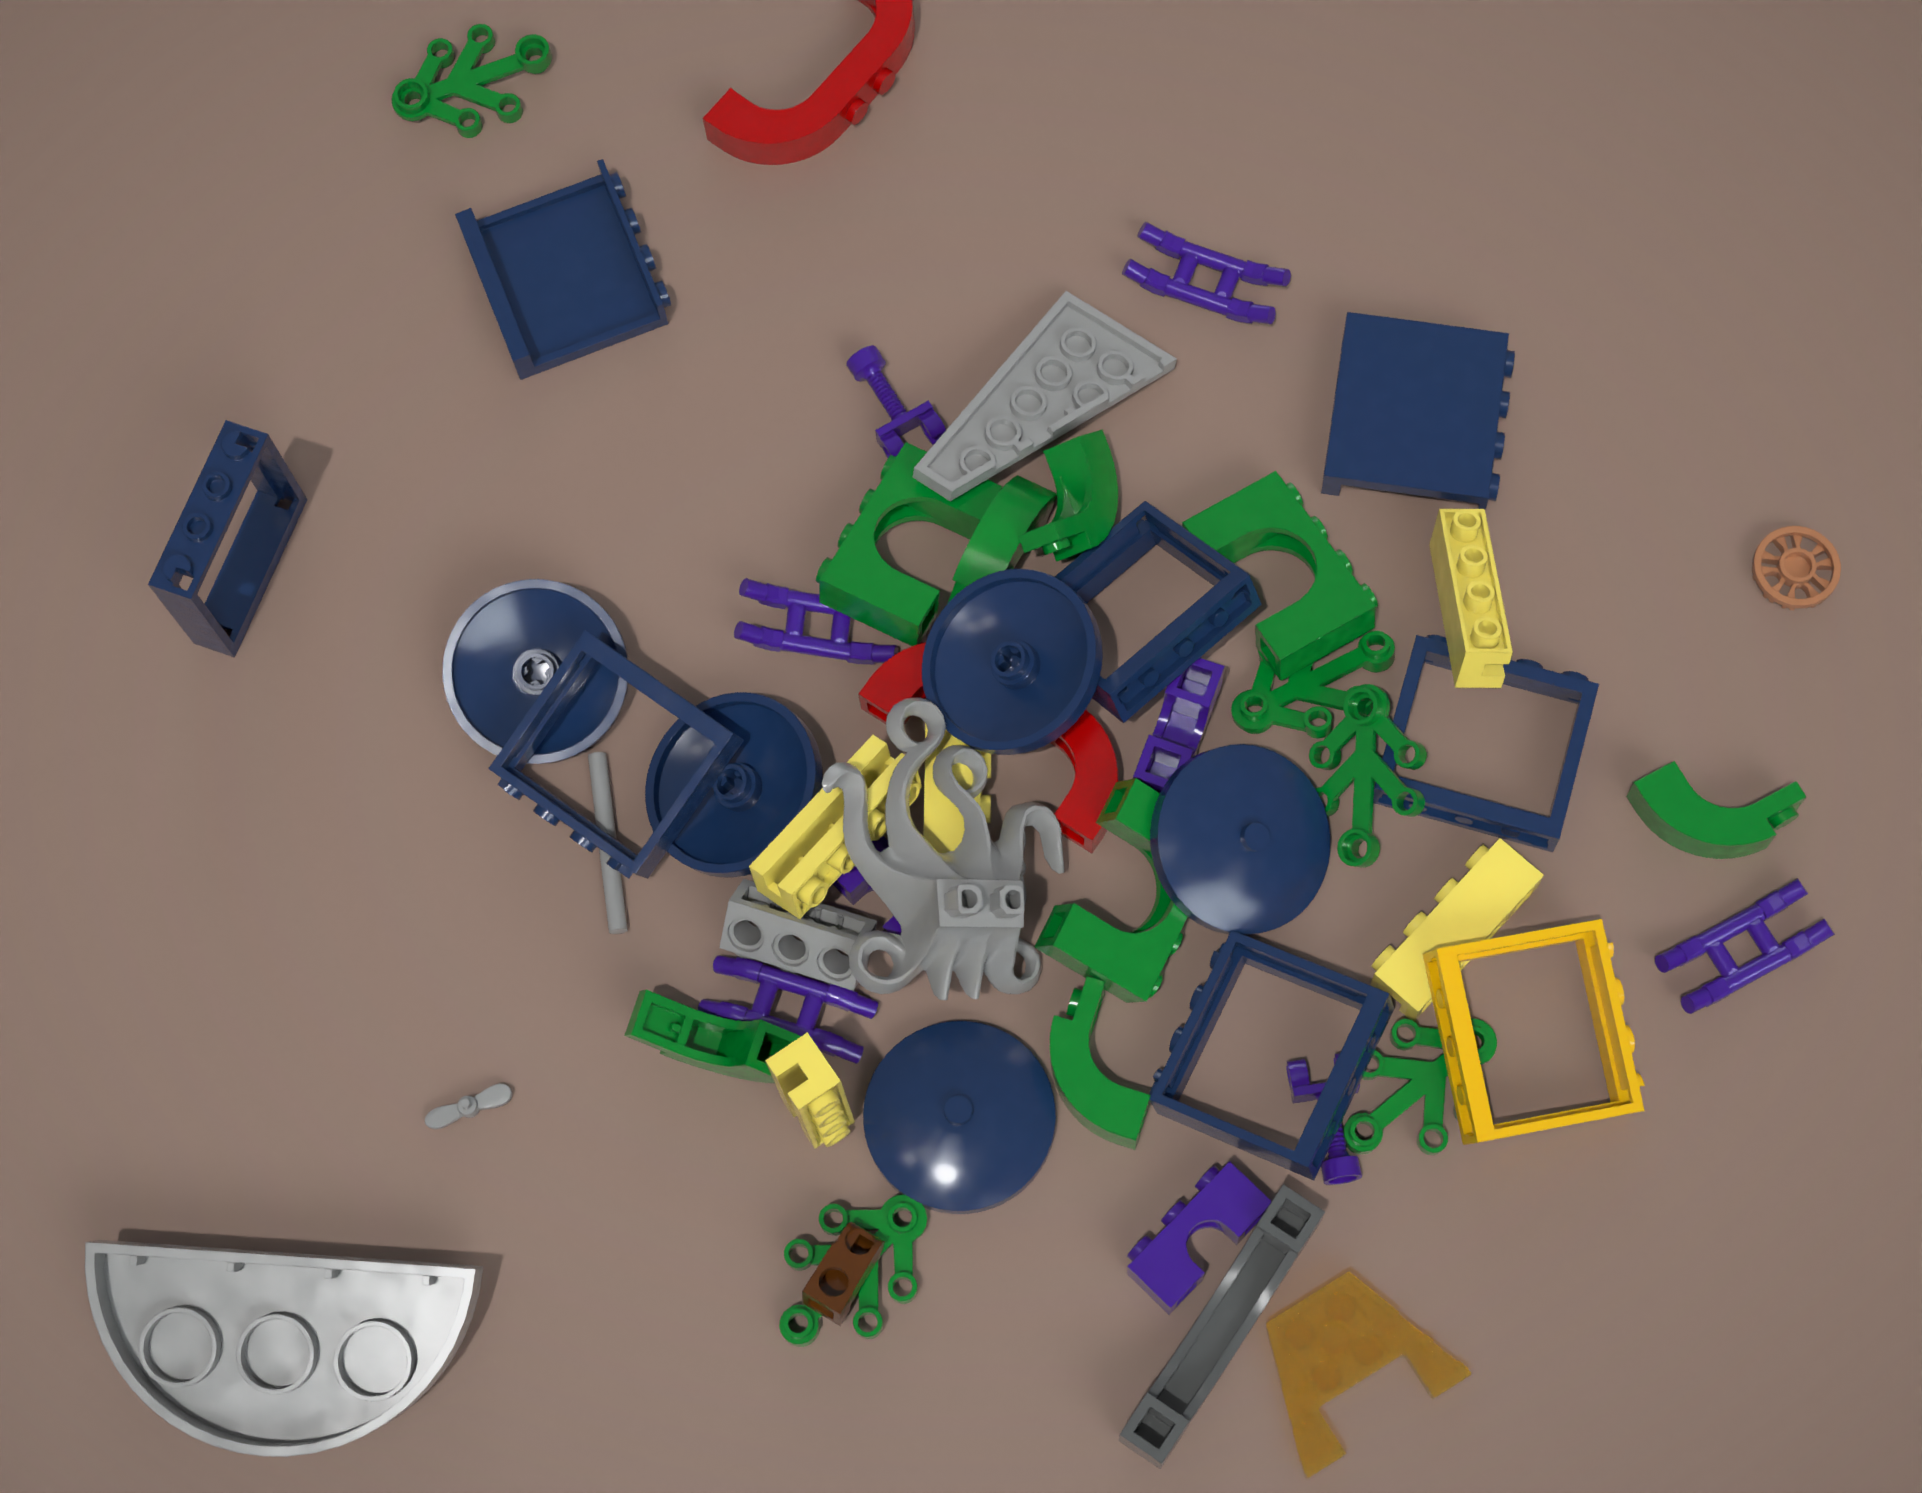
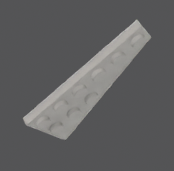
(1051, 383)

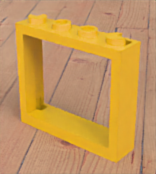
(1459, 1044)

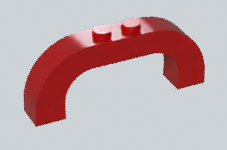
(841, 100)
(1082, 743)

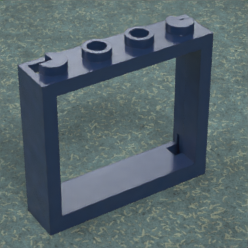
(234, 460)
(1189, 634)
(546, 711)
(1481, 814)
(1341, 1085)

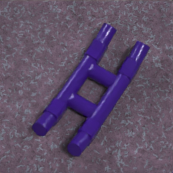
(1193, 254)
(793, 638)
(1752, 920)
(814, 992)

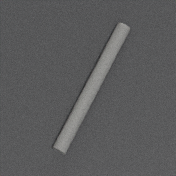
(605, 819)

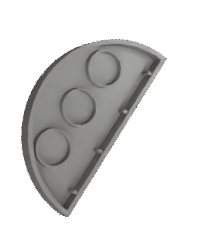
(276, 1344)

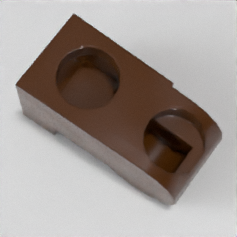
(842, 1273)

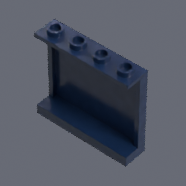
(566, 273)
(1418, 409)

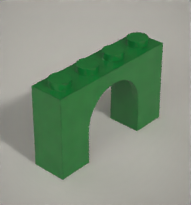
(1272, 518)
(858, 578)
(1093, 948)

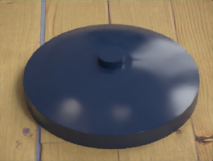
(510, 650)
(1012, 661)
(755, 794)
(1240, 839)
(959, 1117)

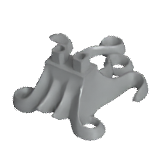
(954, 906)

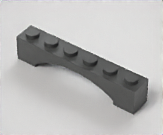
(1221, 1327)

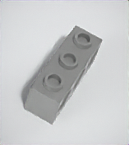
(820, 929)

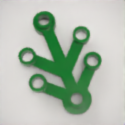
(467, 82)
(1309, 687)
(1364, 768)
(1426, 1079)
(902, 1241)

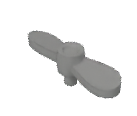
(469, 1106)

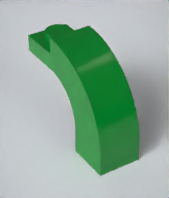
(1085, 497)
(995, 542)
(1705, 829)
(707, 1040)
(1093, 1099)

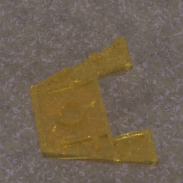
(1335, 1344)

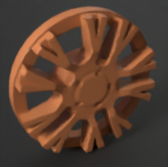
(1796, 567)

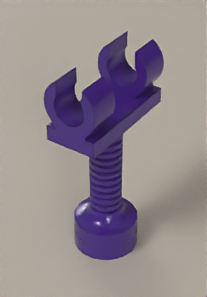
(867, 366)
(1339, 1166)

